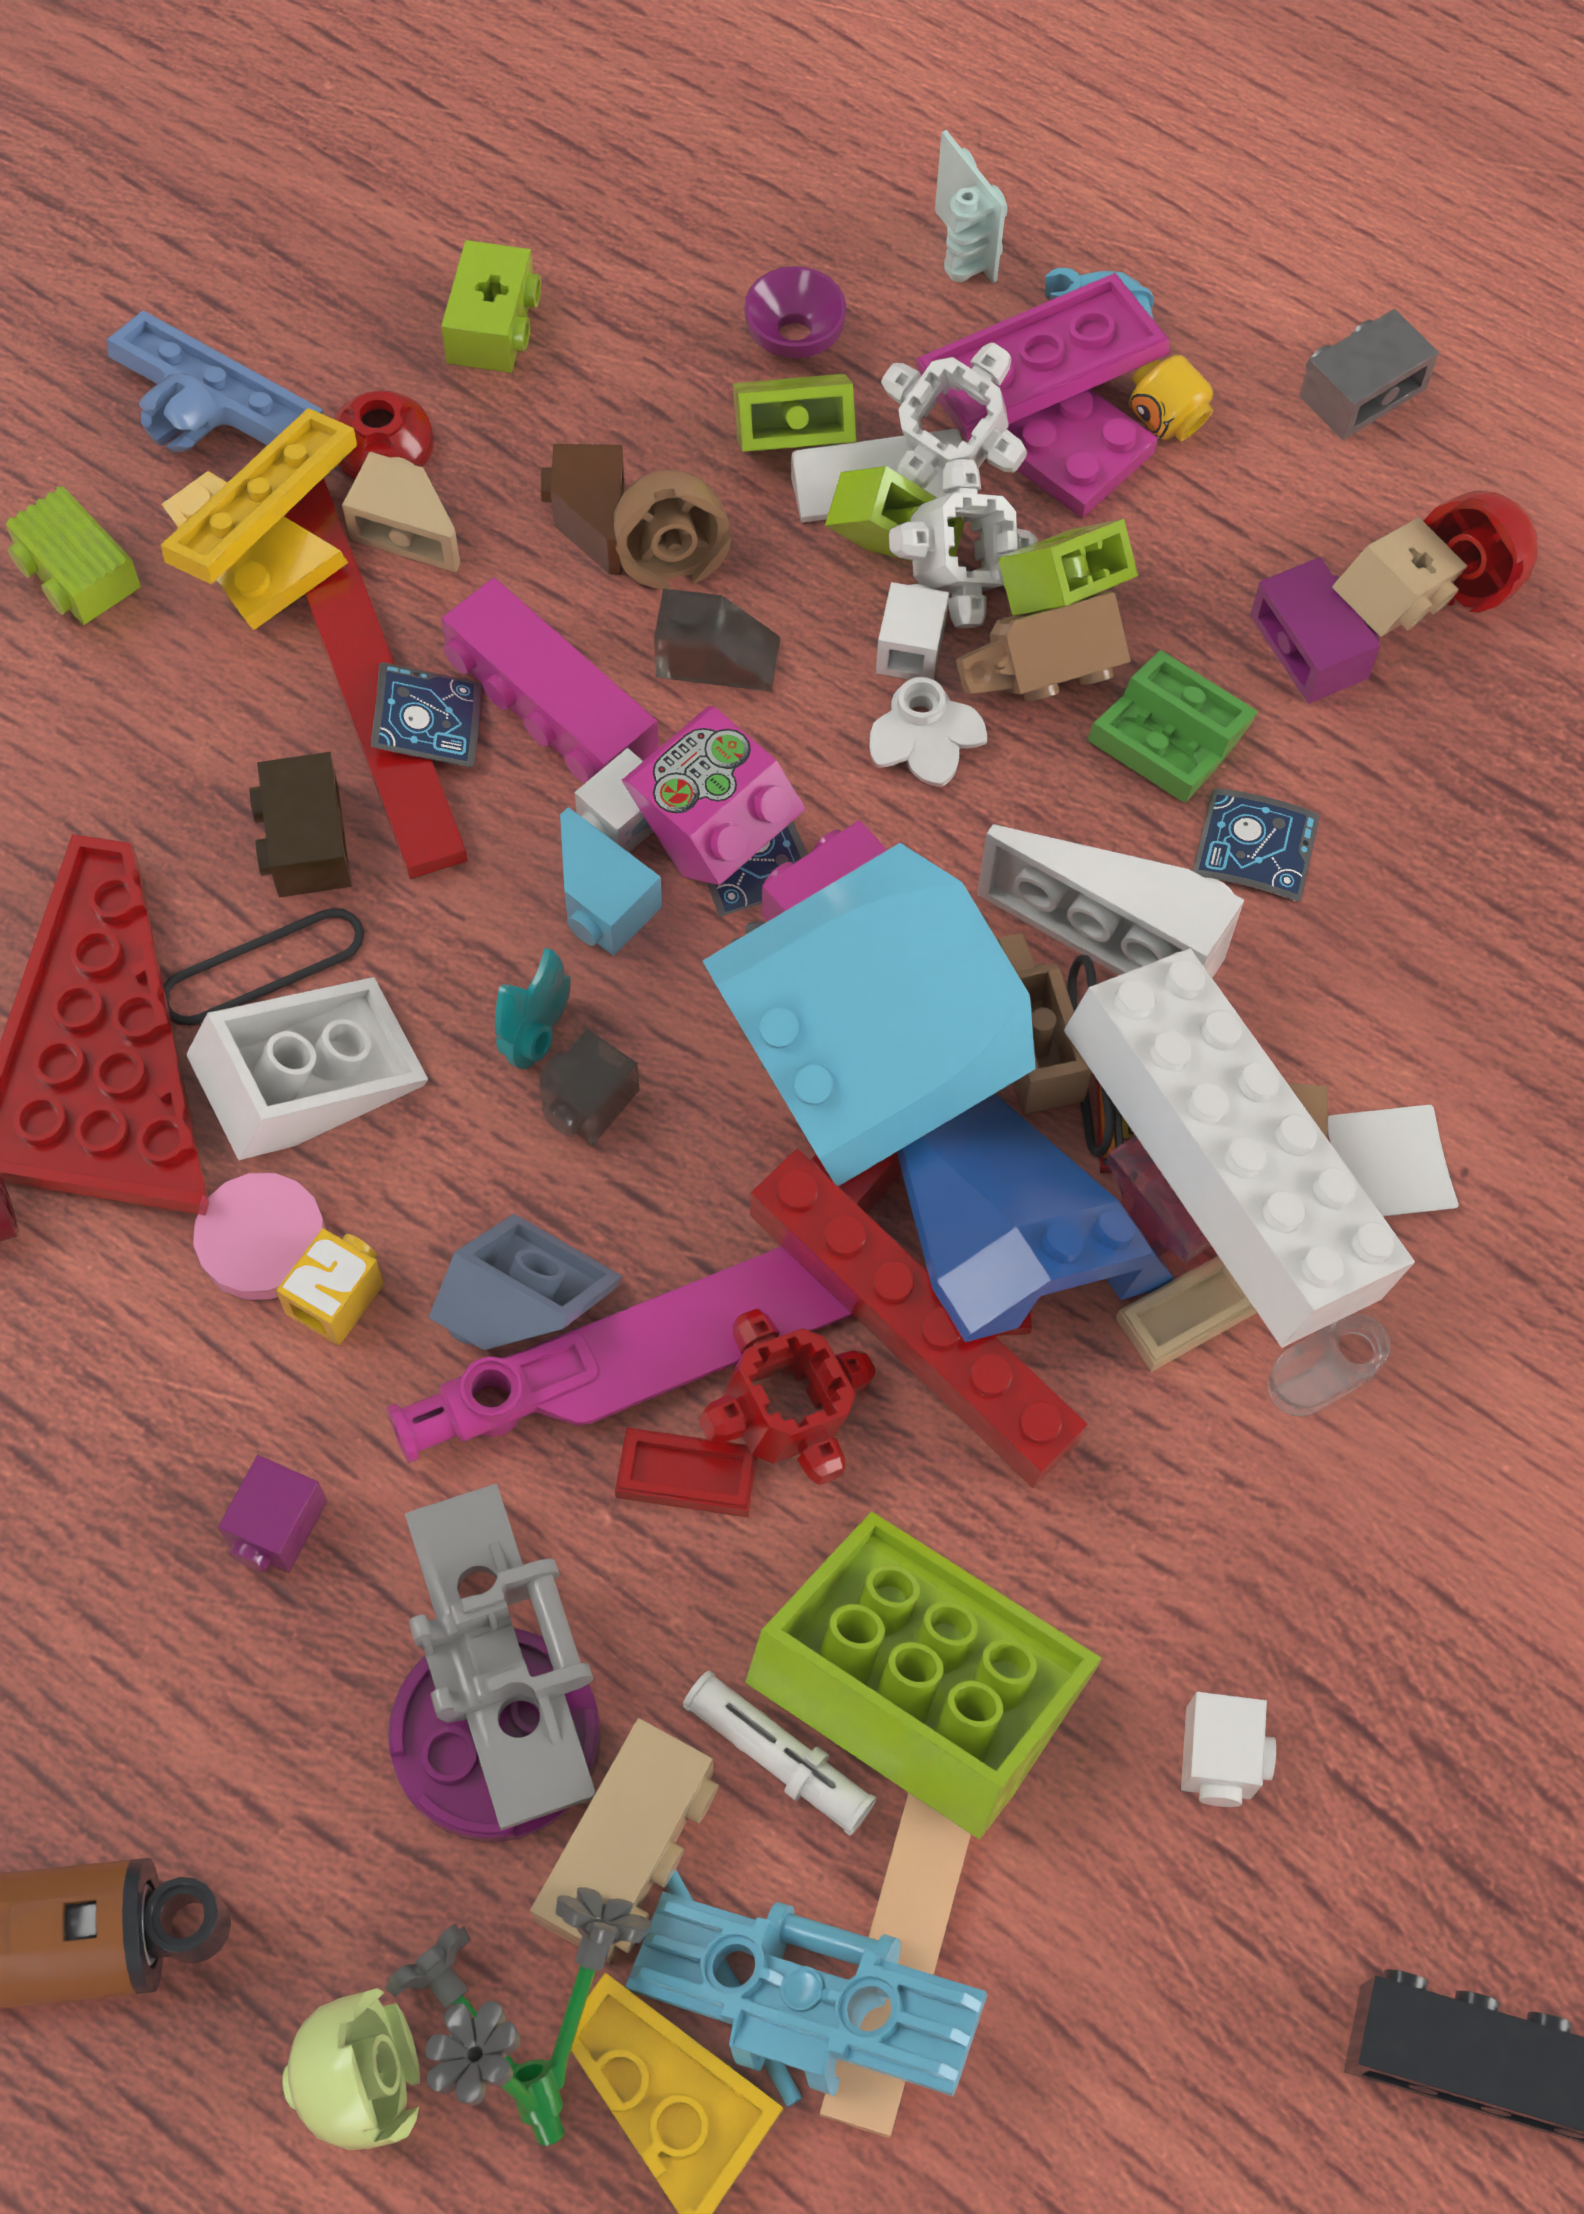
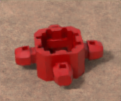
(743, 1406)

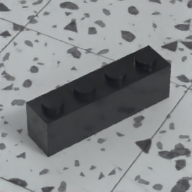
(1469, 2054)

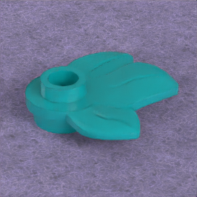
(527, 1016)

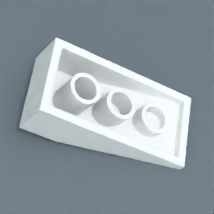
(1108, 902)

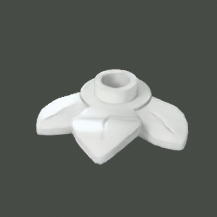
(927, 739)

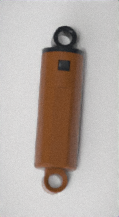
(97, 1930)

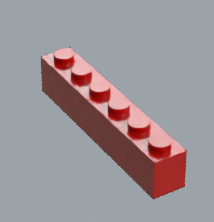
(897, 1304)

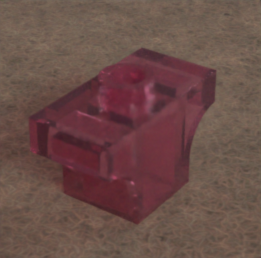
(1154, 1202)

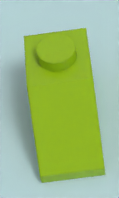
(874, 502)

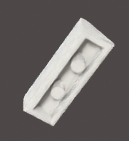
(818, 469)

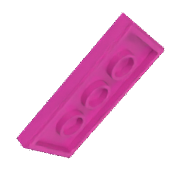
(1057, 350)

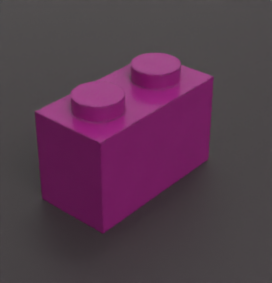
(1314, 630)

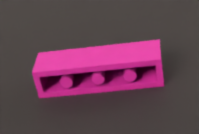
(545, 681)

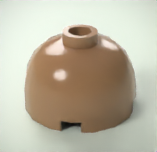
(670, 528)

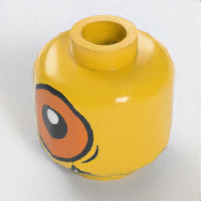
(1171, 398)

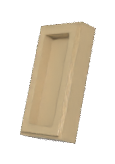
(1184, 1313)

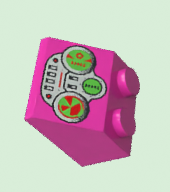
(712, 797)

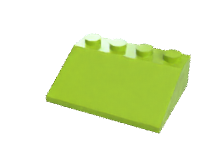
(921, 1672)

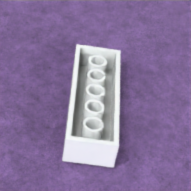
(1237, 1146)

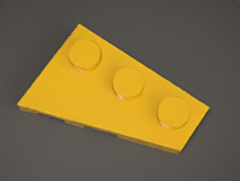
(274, 569)
(672, 2097)

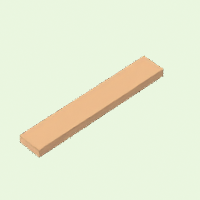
(916, 1910)

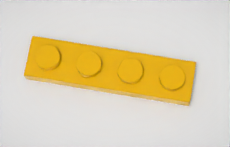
(258, 496)

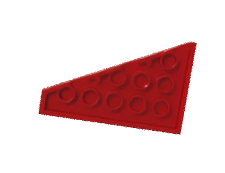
(92, 1051)

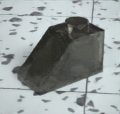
(713, 642)

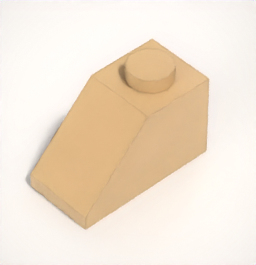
(400, 513)

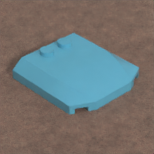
(879, 1008)

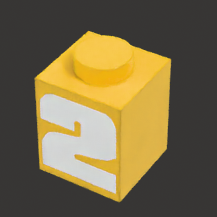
(331, 1285)

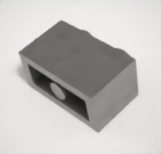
(1368, 373)

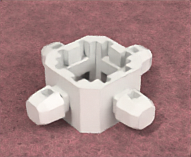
(918, 397)
(929, 538)

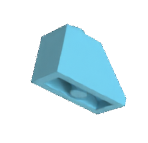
(604, 886)

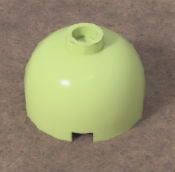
(352, 2072)

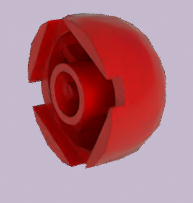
(1492, 540)

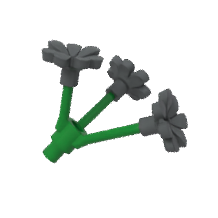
(482, 2041)

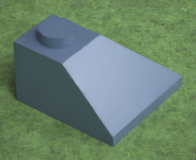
(517, 1286)

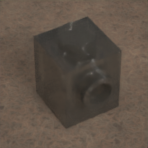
(587, 1087)

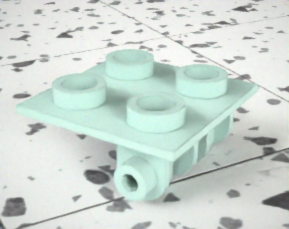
(971, 212)

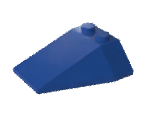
(1015, 1221)

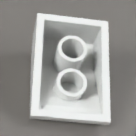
(302, 1064)

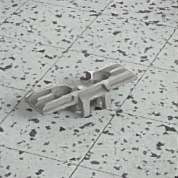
(480, 1661)

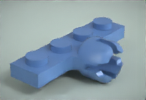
(199, 387)

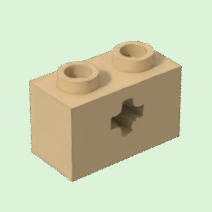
(1401, 578)

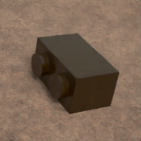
(302, 825)

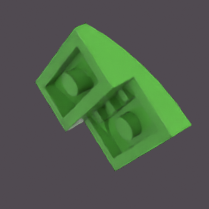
(1172, 726)

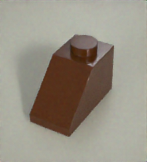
(584, 493)

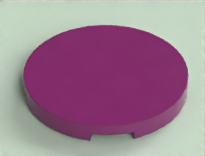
(440, 1761)

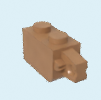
(1049, 647)
(1060, 1070)

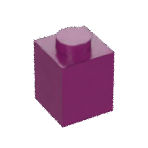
(271, 1516)

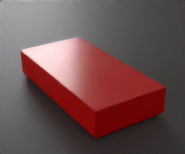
(686, 1472)

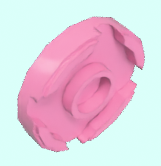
(255, 1233)

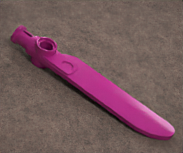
(622, 1355)

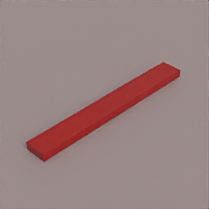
(355, 648)

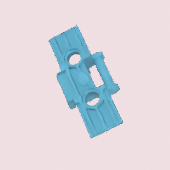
(804, 2013)

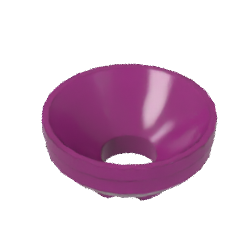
(795, 297)

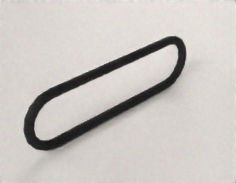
(258, 942)
(1107, 1102)

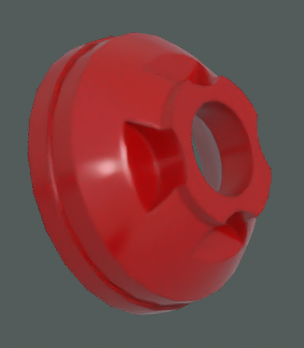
(405, 437)

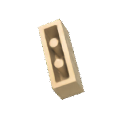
(631, 1827)

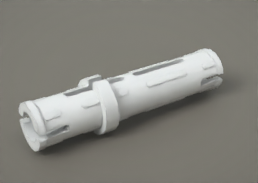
(780, 1753)

